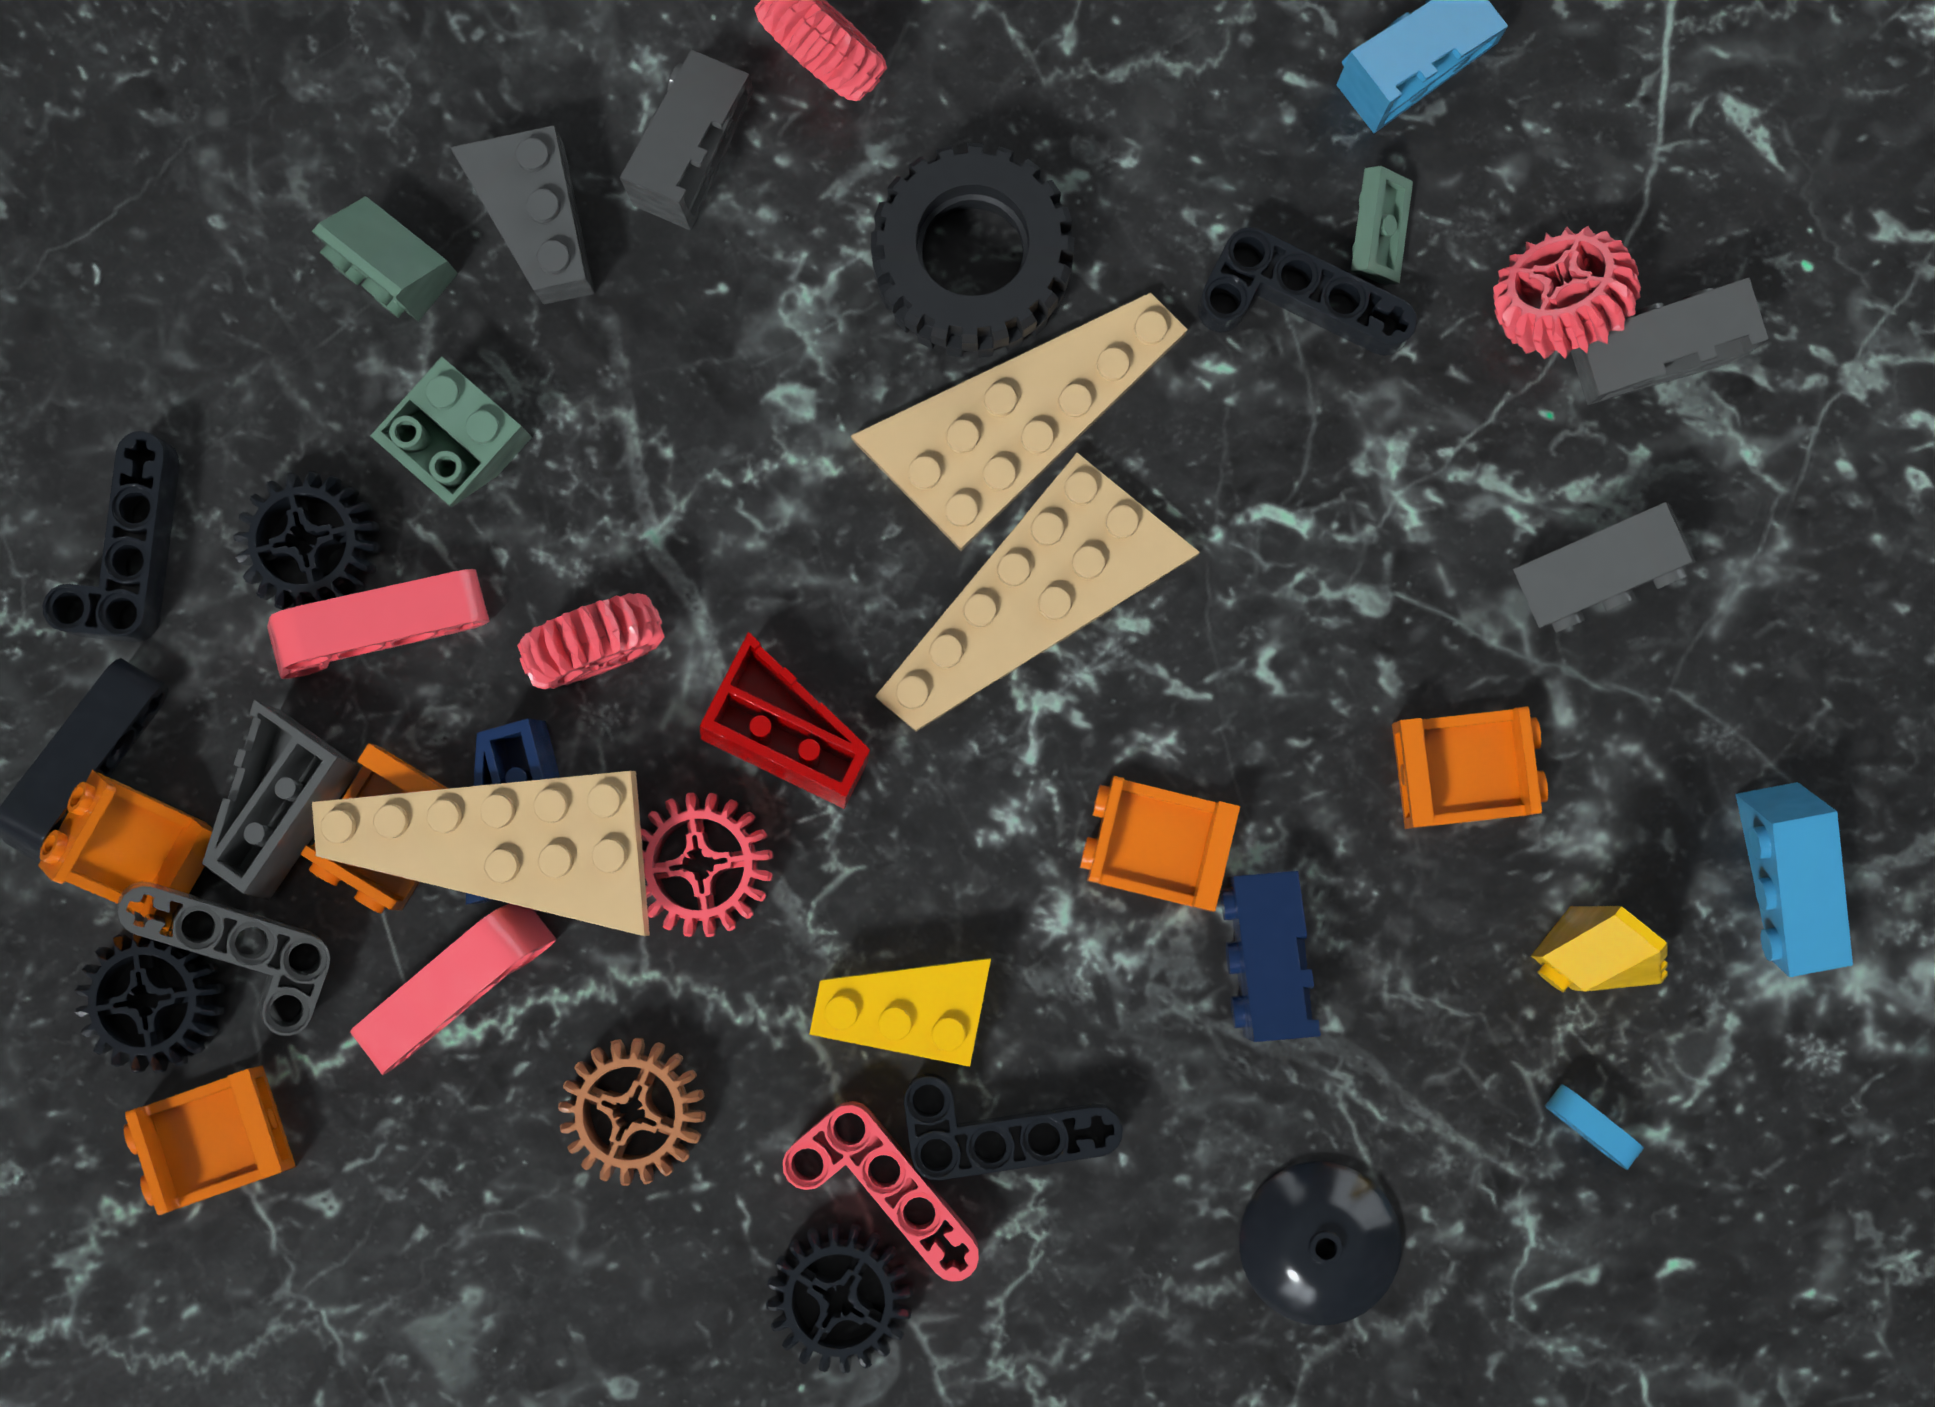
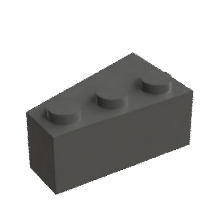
(687, 139)
(534, 206)

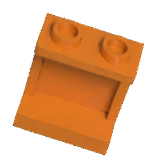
(1469, 767)
(379, 775)
(123, 839)
(1160, 843)
(208, 1140)

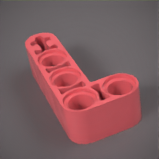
(375, 620)
(451, 984)
(890, 1196)

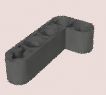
(220, 945)

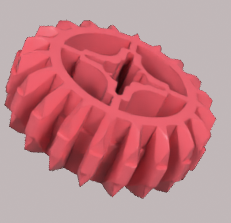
(824, 44)
(1580, 285)
(590, 640)
(704, 889)

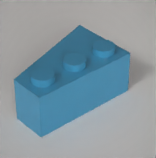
(1417, 56)
(1797, 878)

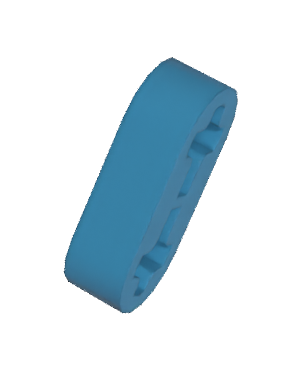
(1594, 1126)

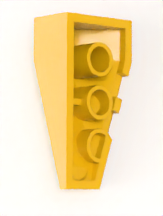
(1601, 951)

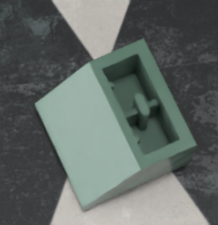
(392, 260)
(451, 434)

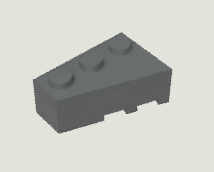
(1673, 342)
(1605, 567)
(271, 801)

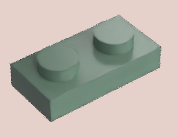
(1381, 225)

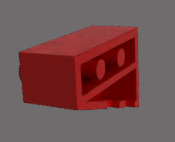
(782, 728)

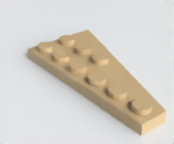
(996, 433)
(1052, 575)
(527, 843)

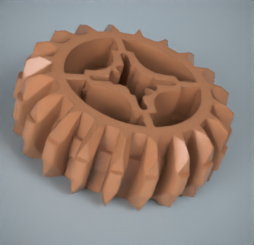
(607, 1101)

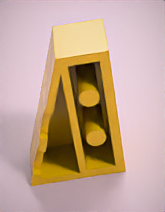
(906, 1011)

